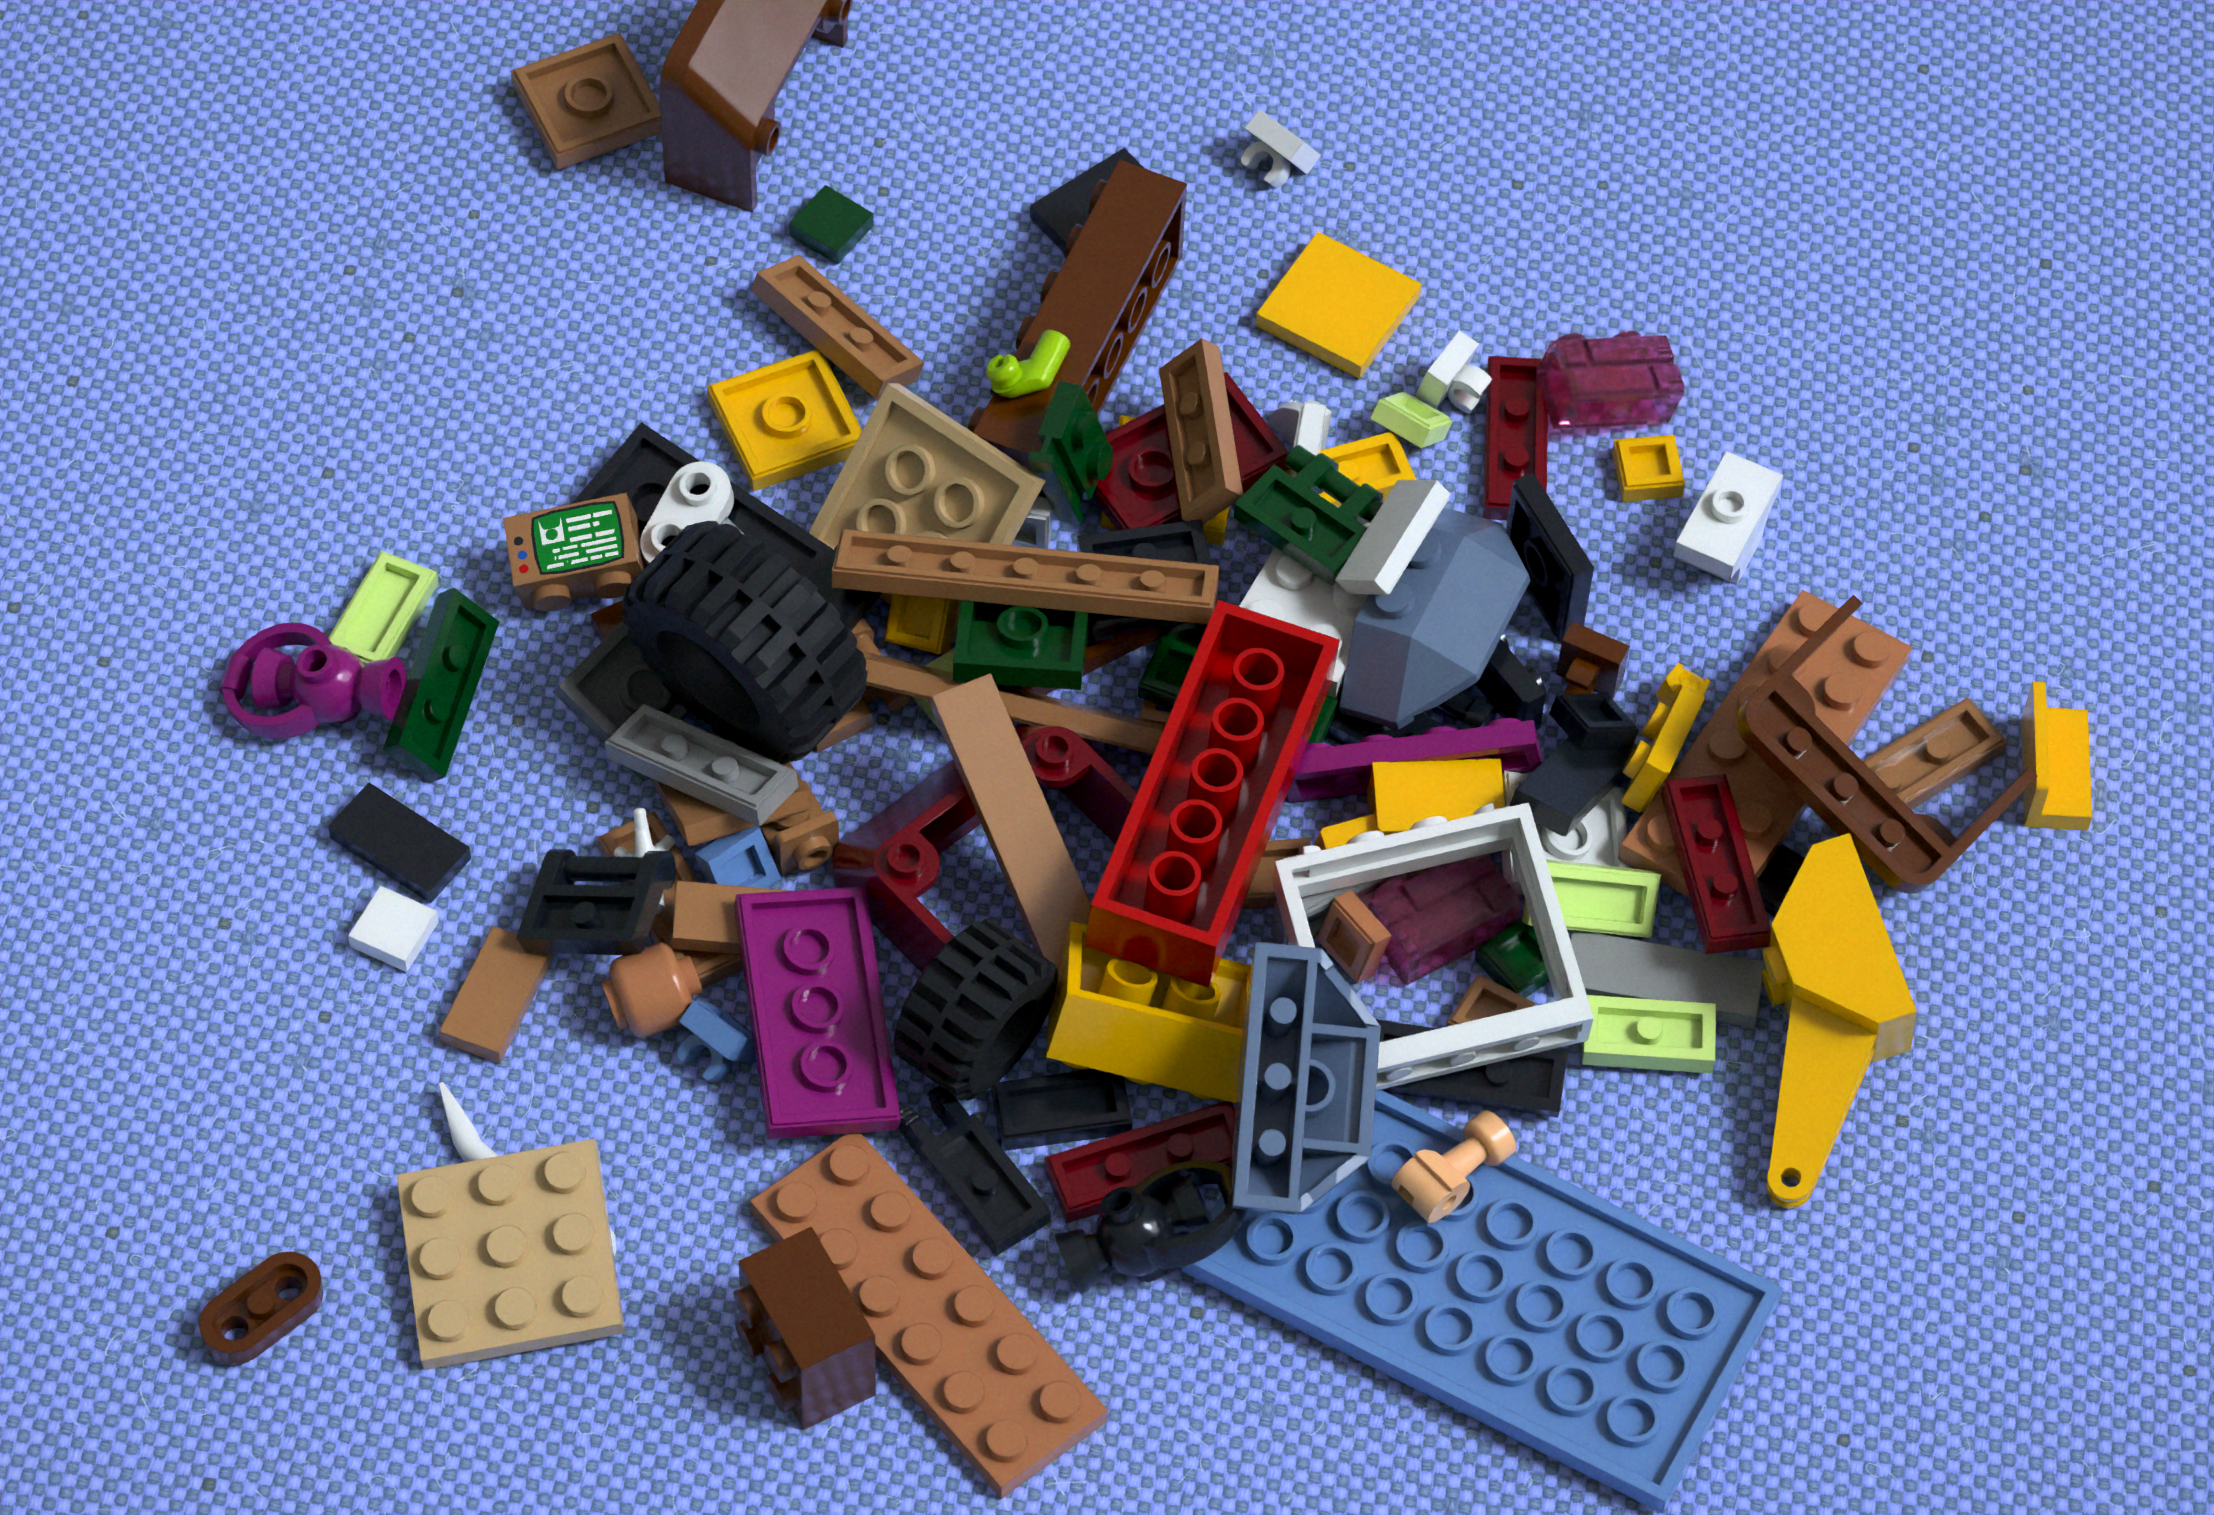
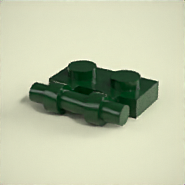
(1302, 522)

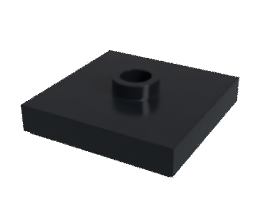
(1551, 555)

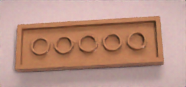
(1846, 684)
(936, 1315)

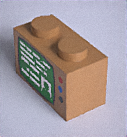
(574, 552)

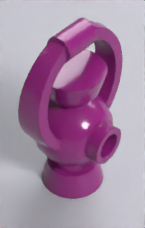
(325, 682)

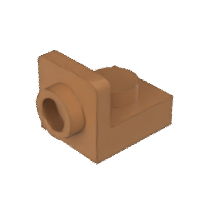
(802, 839)

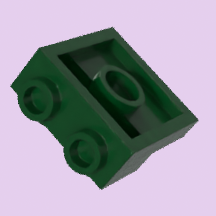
(1021, 645)

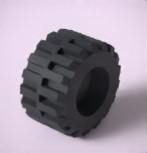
(975, 1009)

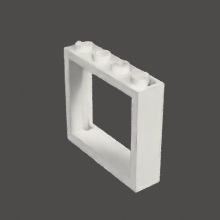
(1431, 844)

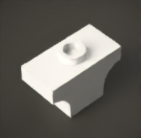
(1729, 518)

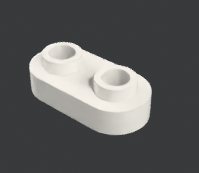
(681, 508)

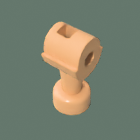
(1438, 1182)

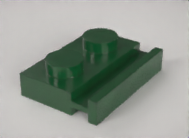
(1072, 452)

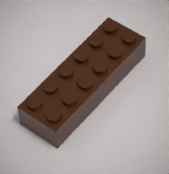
(1097, 300)

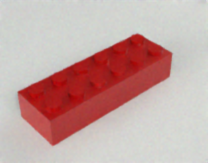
(1212, 794)

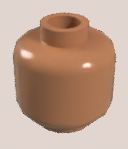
(650, 990)

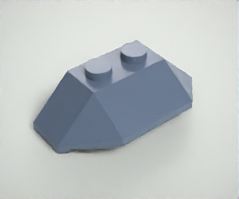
(1435, 623)
(1301, 1082)

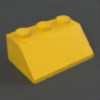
(1148, 1022)

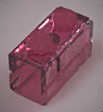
(1609, 381)
(1442, 914)

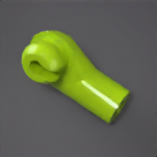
(1031, 375)

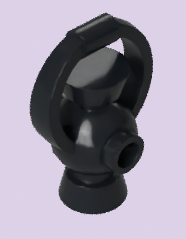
(1140, 1232)

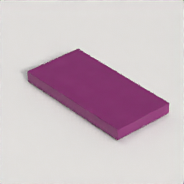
(816, 1012)

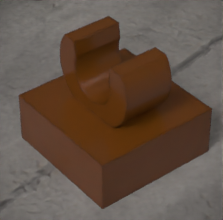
(1591, 661)

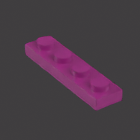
(1346, 769)

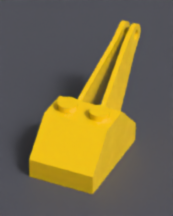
(1842, 1004)

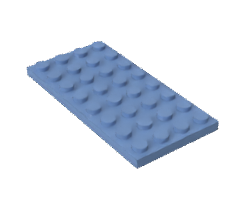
(1513, 1307)

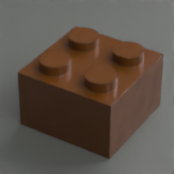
(805, 1329)

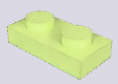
(1651, 1034)

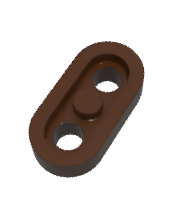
(255, 1307)

